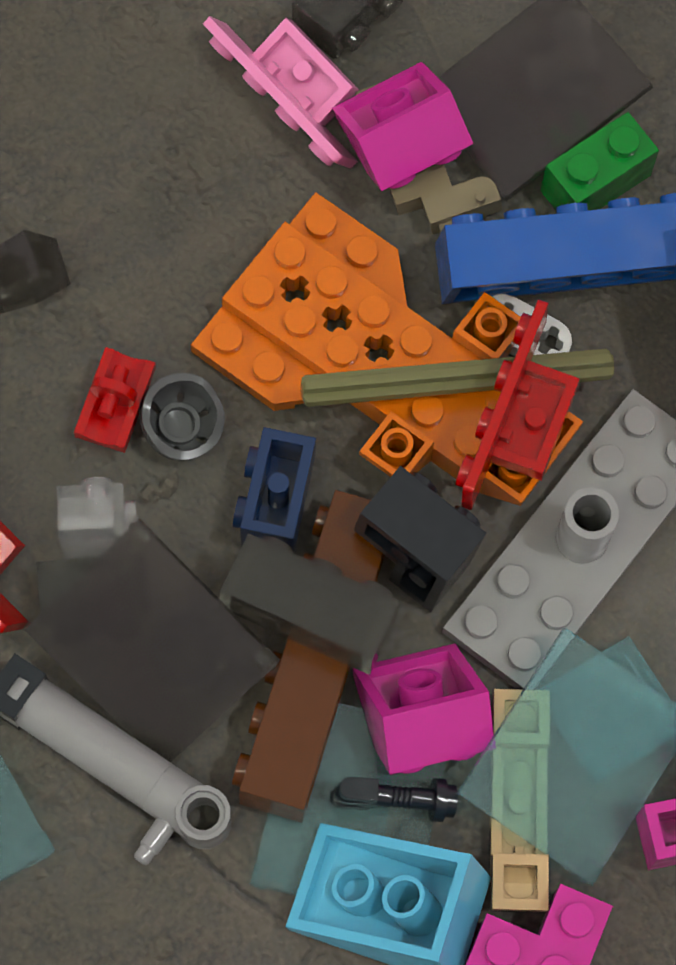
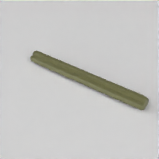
(441, 378)

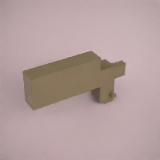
(441, 200)

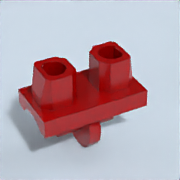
(114, 400)

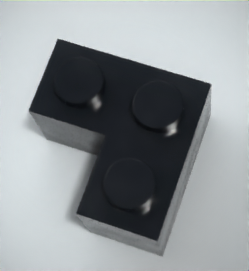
(421, 535)

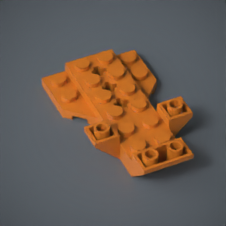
(359, 279)

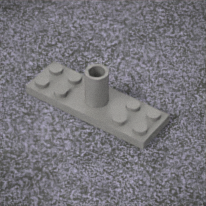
(555, 569)

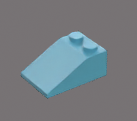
(389, 898)

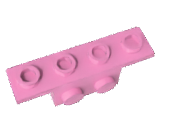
(296, 77)

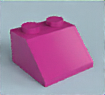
(403, 126)
(425, 709)

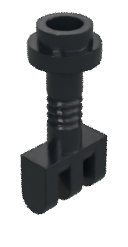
(367, 792)

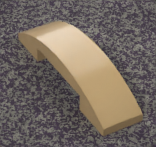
(516, 867)

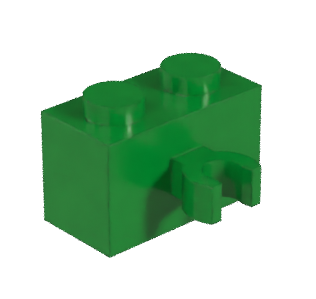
(601, 166)

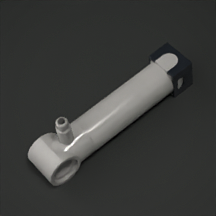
(112, 757)

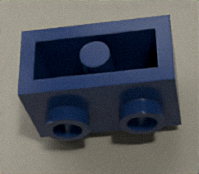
(278, 486)

